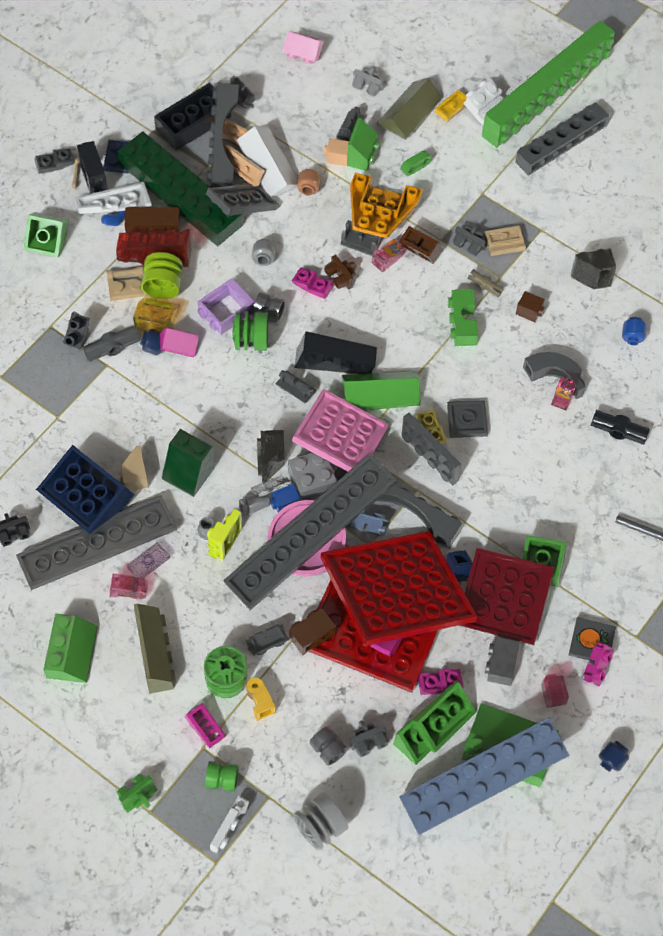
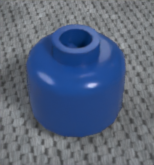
(634, 331)

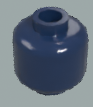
(151, 342)
(613, 756)

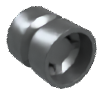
(273, 306)
(330, 747)

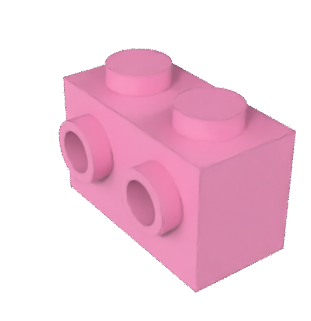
(303, 46)

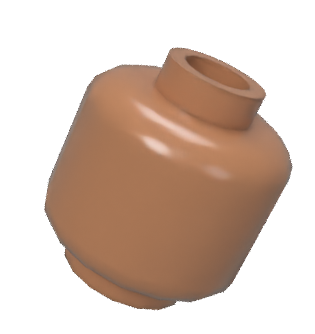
(308, 182)

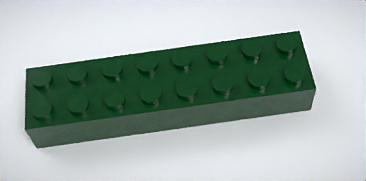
(177, 187)

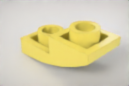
(430, 422)

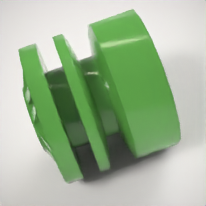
(251, 331)
(225, 682)

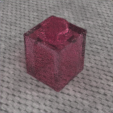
(554, 691)

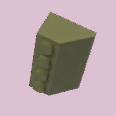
(153, 648)

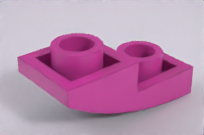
(311, 283)
(438, 682)

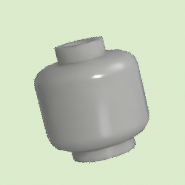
(263, 252)

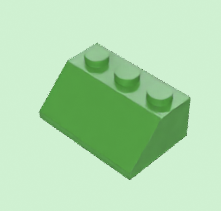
(70, 648)

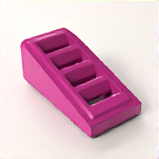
(199, 730)

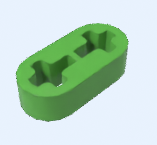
(416, 163)

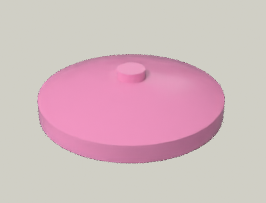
(314, 565)

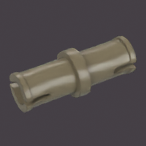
(485, 283)

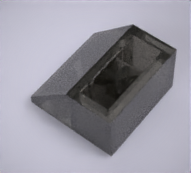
(594, 268)
(270, 453)

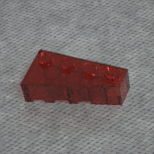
(137, 246)

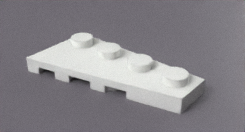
(114, 199)

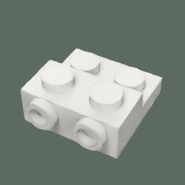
(483, 99)

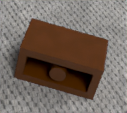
(312, 631)

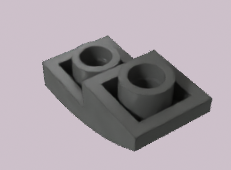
(57, 160)

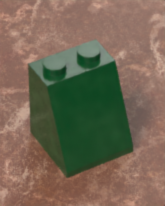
(188, 462)

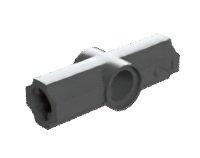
(111, 343)

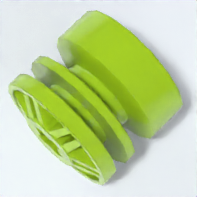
(161, 275)

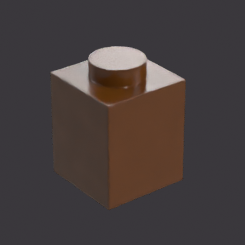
(530, 306)

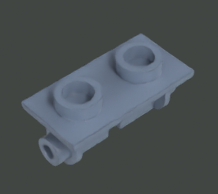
(375, 522)

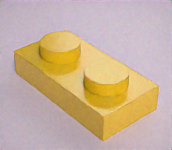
(451, 105)

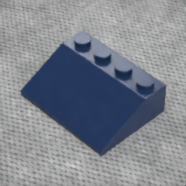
(84, 490)

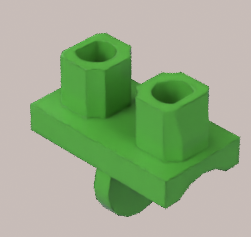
(137, 794)

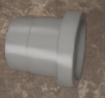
(203, 532)

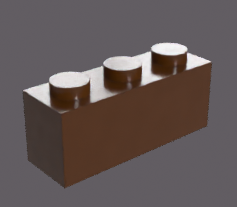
(152, 219)

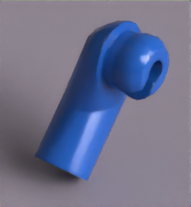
(112, 219)

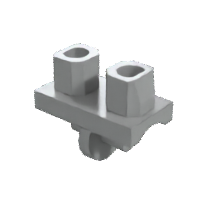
(370, 78)

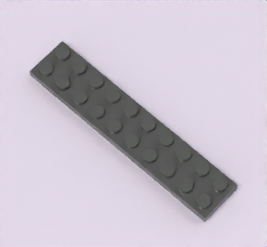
(310, 531)

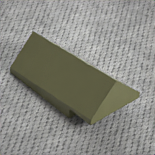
(411, 108)

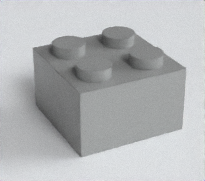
(311, 475)

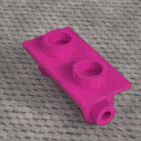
(596, 672)

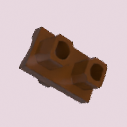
(344, 272)

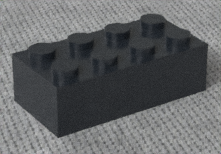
(187, 118)

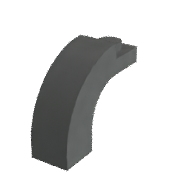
(554, 365)

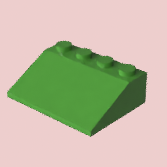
(494, 727)

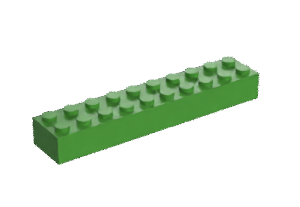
(547, 84)

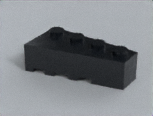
(334, 355)

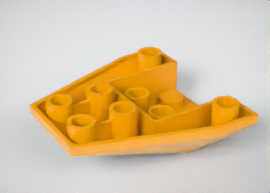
(379, 210)

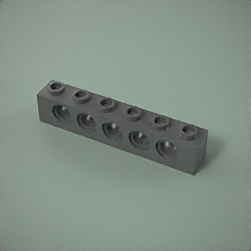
(561, 138)

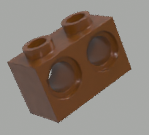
(421, 244)

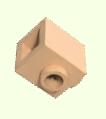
(336, 152)

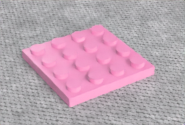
(339, 431)

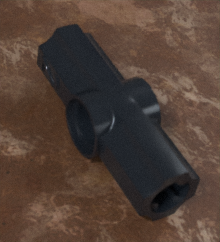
(620, 427)

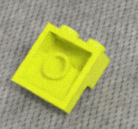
(223, 536)

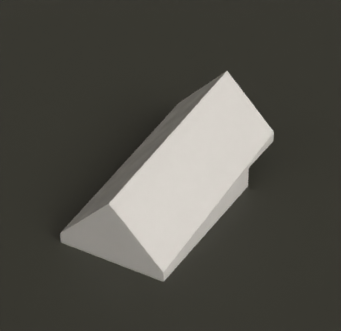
(265, 152)

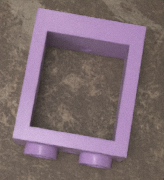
(228, 288)

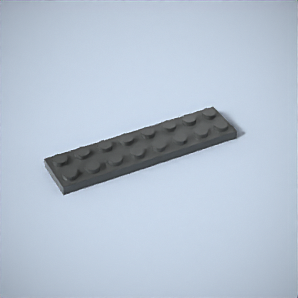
(80, 549)

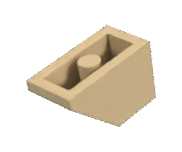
(133, 471)

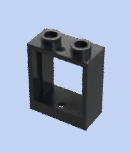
(92, 167)

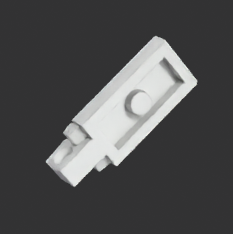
(229, 823)

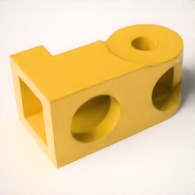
(258, 693)

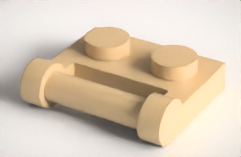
(125, 288)

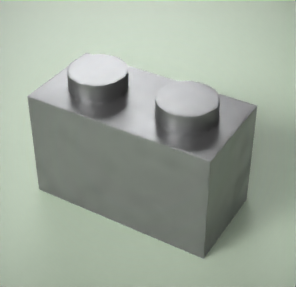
(502, 662)

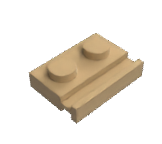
(505, 240)

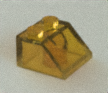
(155, 314)

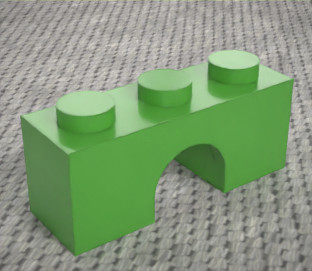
(463, 331)

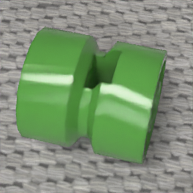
(221, 776)

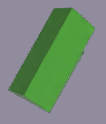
(382, 390)
(435, 724)

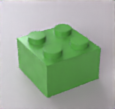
(547, 553)

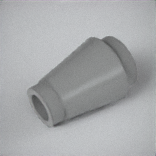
(252, 504)

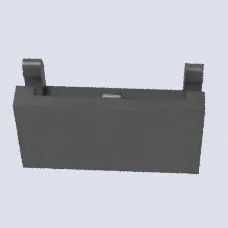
(358, 240)

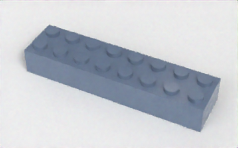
(484, 776)

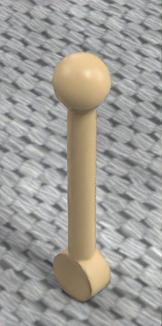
(77, 162)

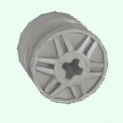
(317, 823)

